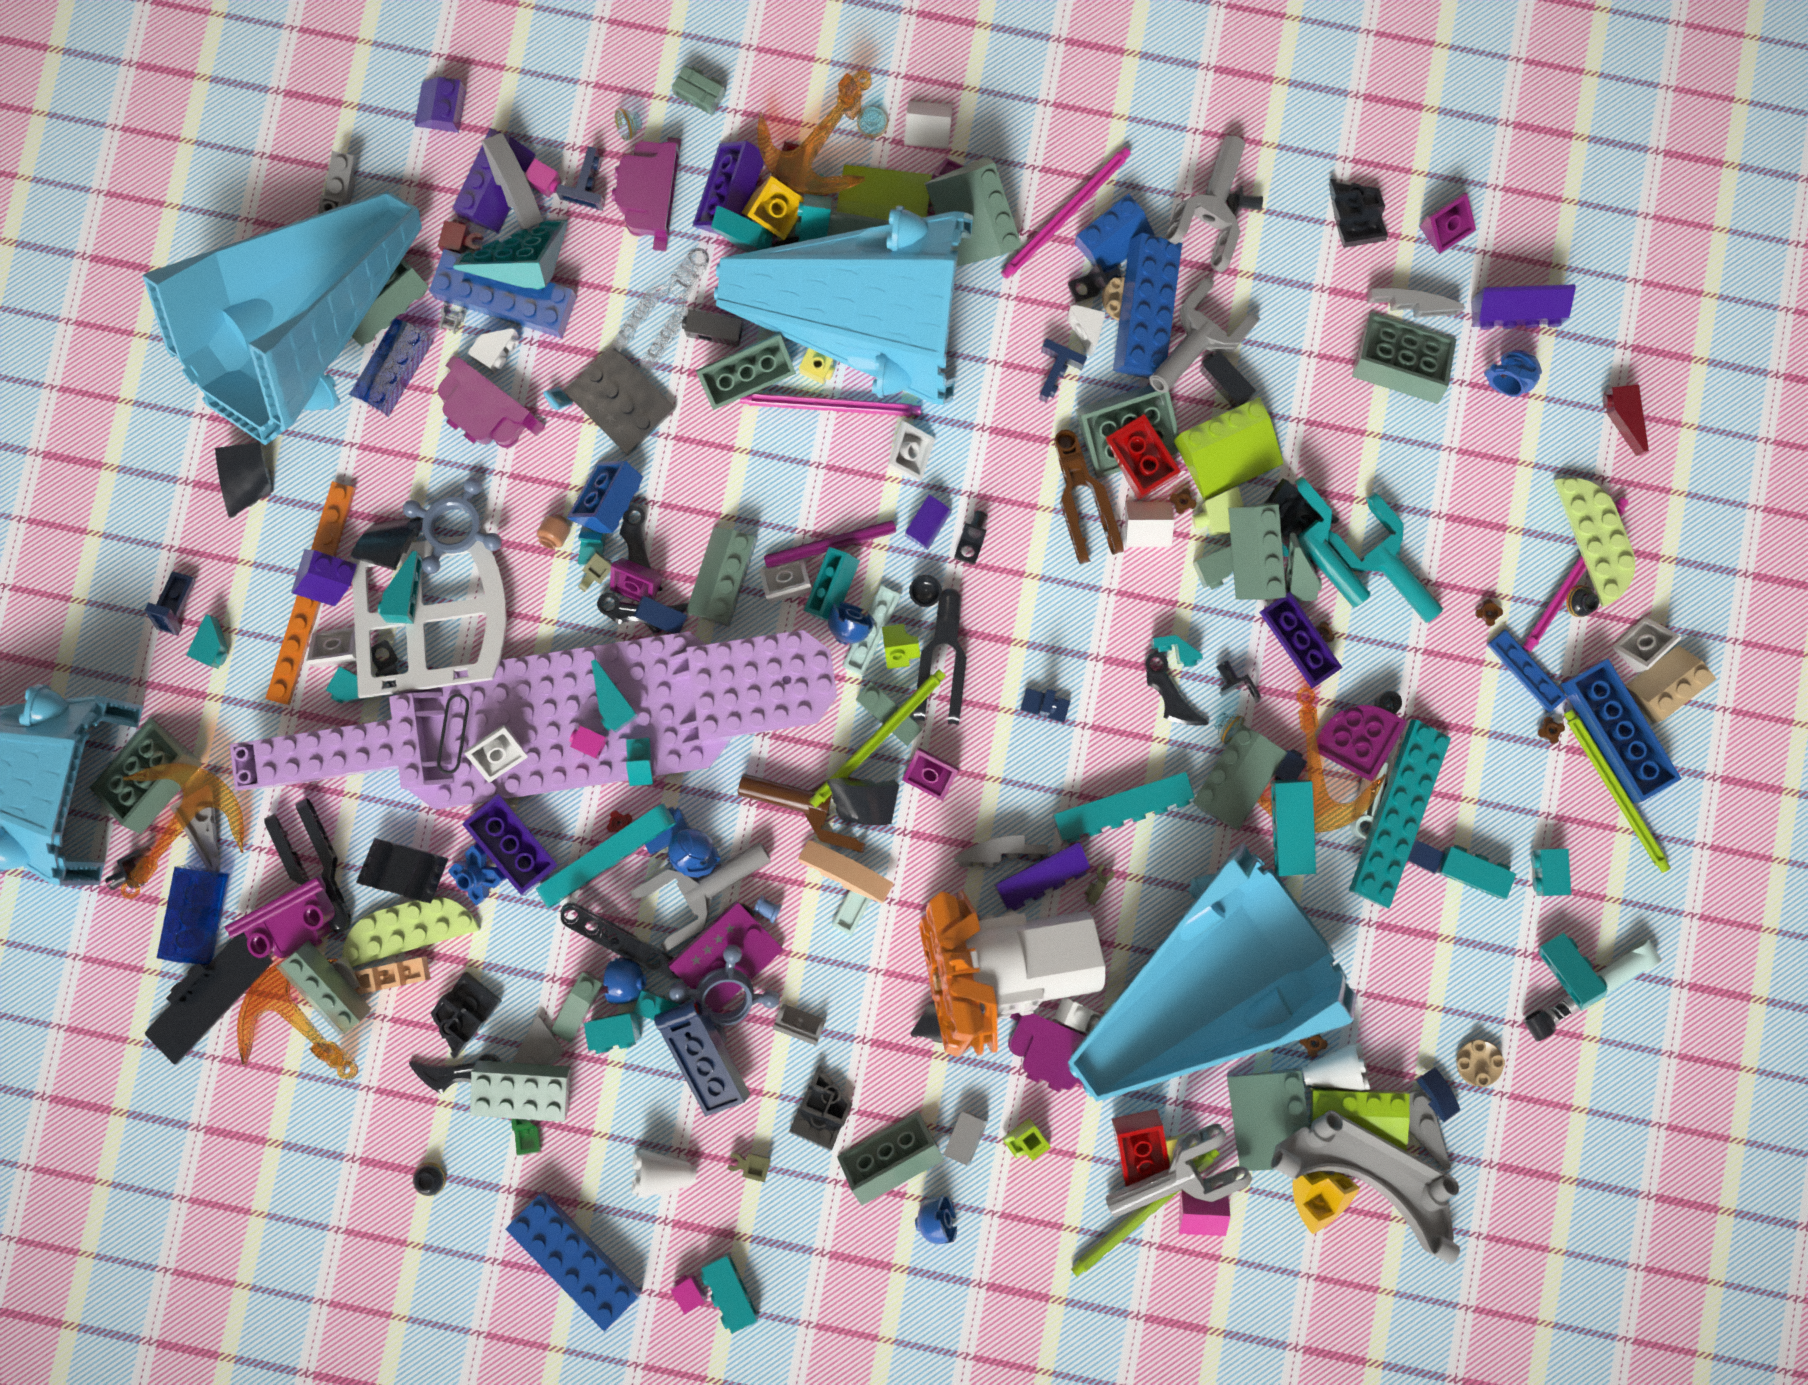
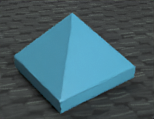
(557, 398)

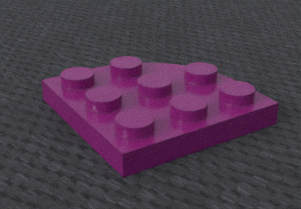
(1360, 739)

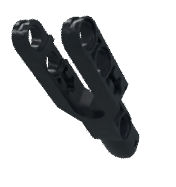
(945, 633)
(325, 851)
(625, 945)

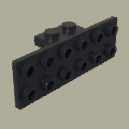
(205, 998)

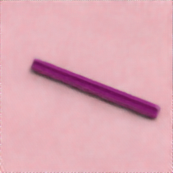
(836, 542)

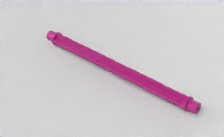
(1065, 213)
(831, 404)
(1561, 595)

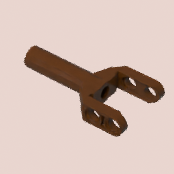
(797, 800)

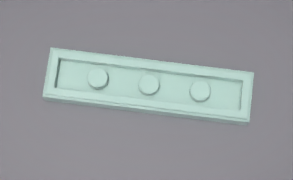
(881, 611)

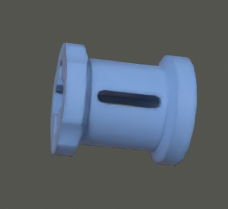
(767, 909)

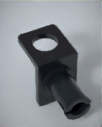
(1240, 201)
(1094, 282)
(973, 537)
(388, 666)
(1233, 681)
(126, 865)

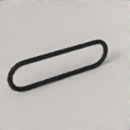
(462, 734)

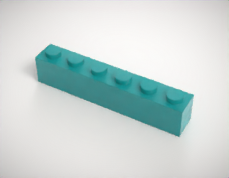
(1123, 806)

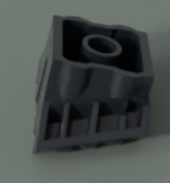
(402, 870)

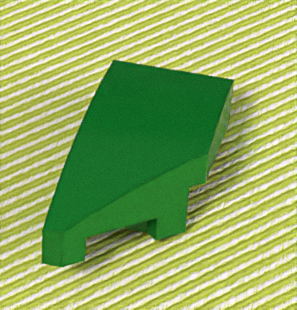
(526, 1137)

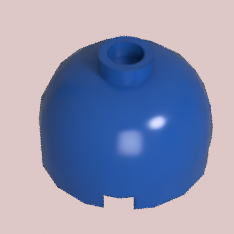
(849, 623)
(624, 981)
(935, 1220)

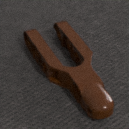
(1076, 474)

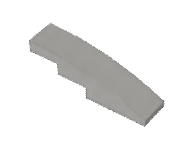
(512, 180)
(1421, 302)

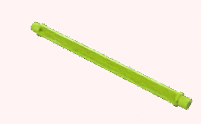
(880, 735)
(1617, 791)
(1132, 1222)

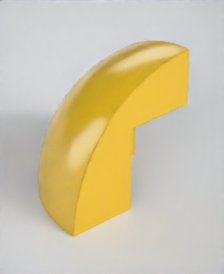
(1322, 1197)

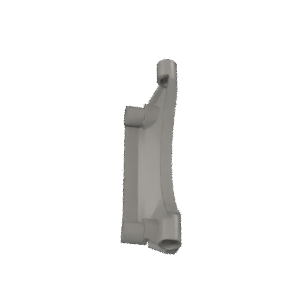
(1404, 1180)

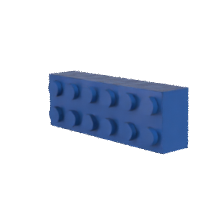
(1147, 305)
(536, 309)
(1620, 731)
(573, 1261)

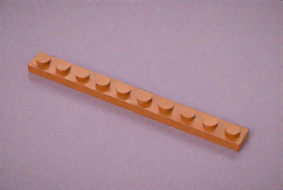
(304, 609)

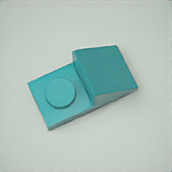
(590, 544)
(639, 762)

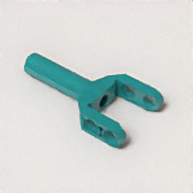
(1315, 544)
(1387, 559)

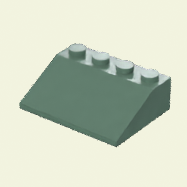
(980, 193)
(1404, 358)
(1109, 415)
(136, 801)
(1265, 1112)

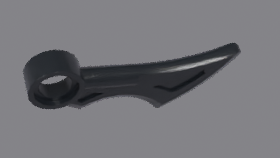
(634, 538)
(624, 611)
(1175, 706)
(442, 1077)

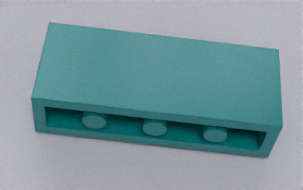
(1293, 827)

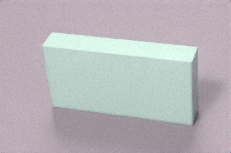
(851, 913)

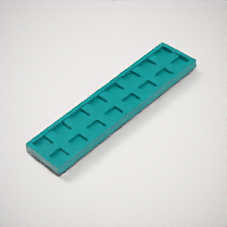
(1400, 814)

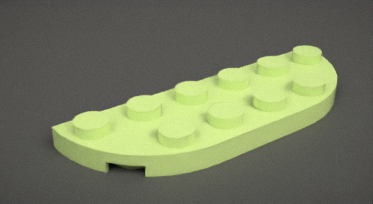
(1598, 536)
(406, 928)

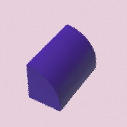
(928, 522)

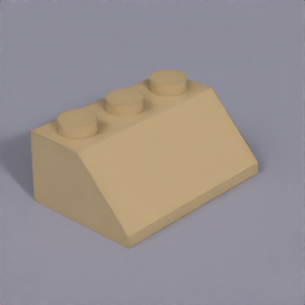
(1669, 683)

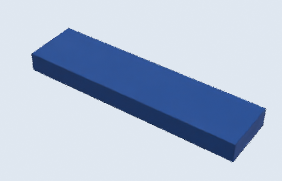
(1526, 671)

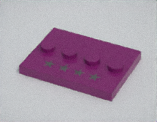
(705, 953)

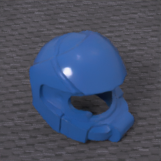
(1521, 373)
(689, 849)

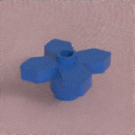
(475, 875)

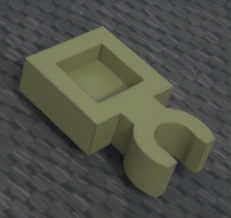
(754, 1167)

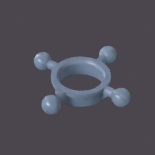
(413, 509)
(731, 954)

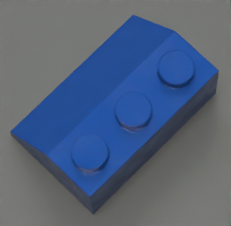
(1109, 236)
(606, 496)

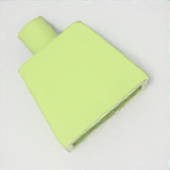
(1216, 514)

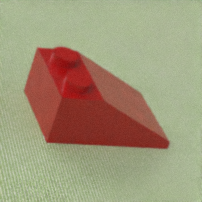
(1142, 457)
(1140, 1145)

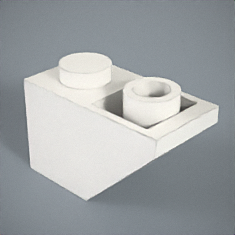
(493, 347)
(1077, 1015)

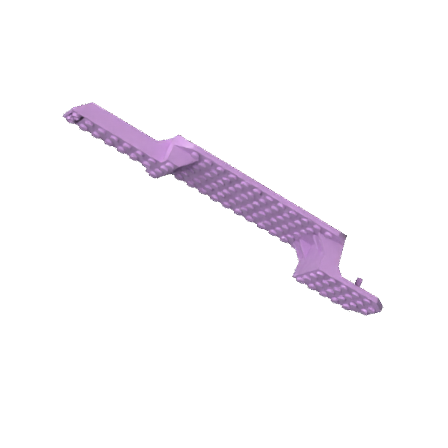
(682, 689)

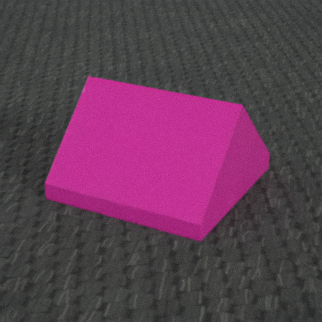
(1203, 1216)

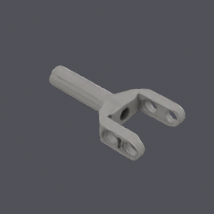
(1212, 206)
(1201, 335)
(700, 890)
(1182, 1176)

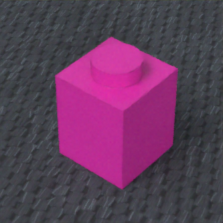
(542, 178)
(588, 742)
(688, 1293)

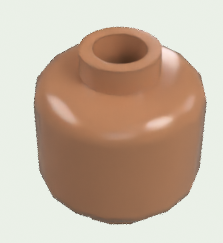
(553, 531)

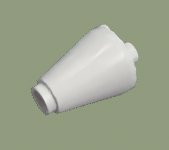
(1339, 1070)
(660, 1174)

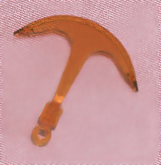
(795, 166)
(200, 791)
(1327, 812)
(272, 993)

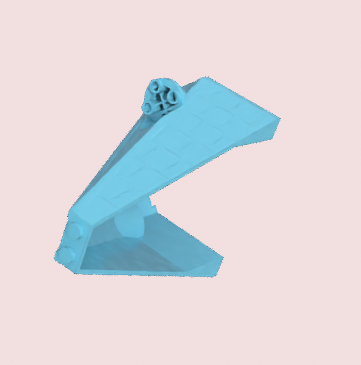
(860, 298)
(278, 309)
(38, 774)
(1222, 984)

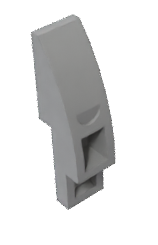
(339, 182)
(990, 851)

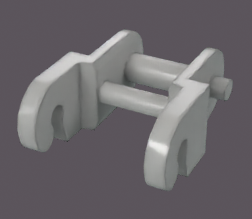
(442, 324)

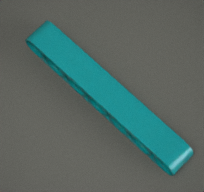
(605, 855)

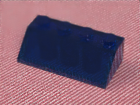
(392, 366)
(193, 915)

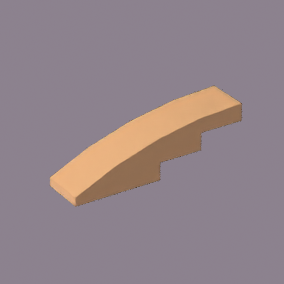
(845, 871)
(392, 975)

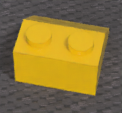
(774, 207)

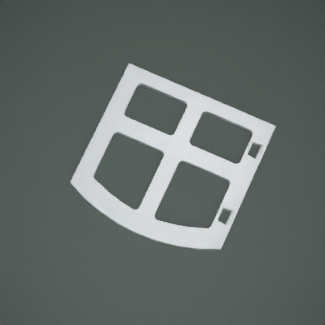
(418, 676)

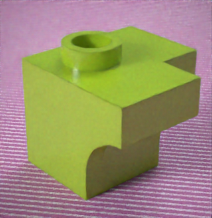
(899, 646)
(1026, 1140)

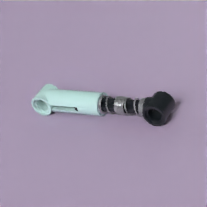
(1369, 815)
(1637, 959)

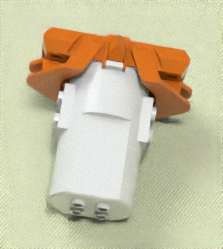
(1002, 966)

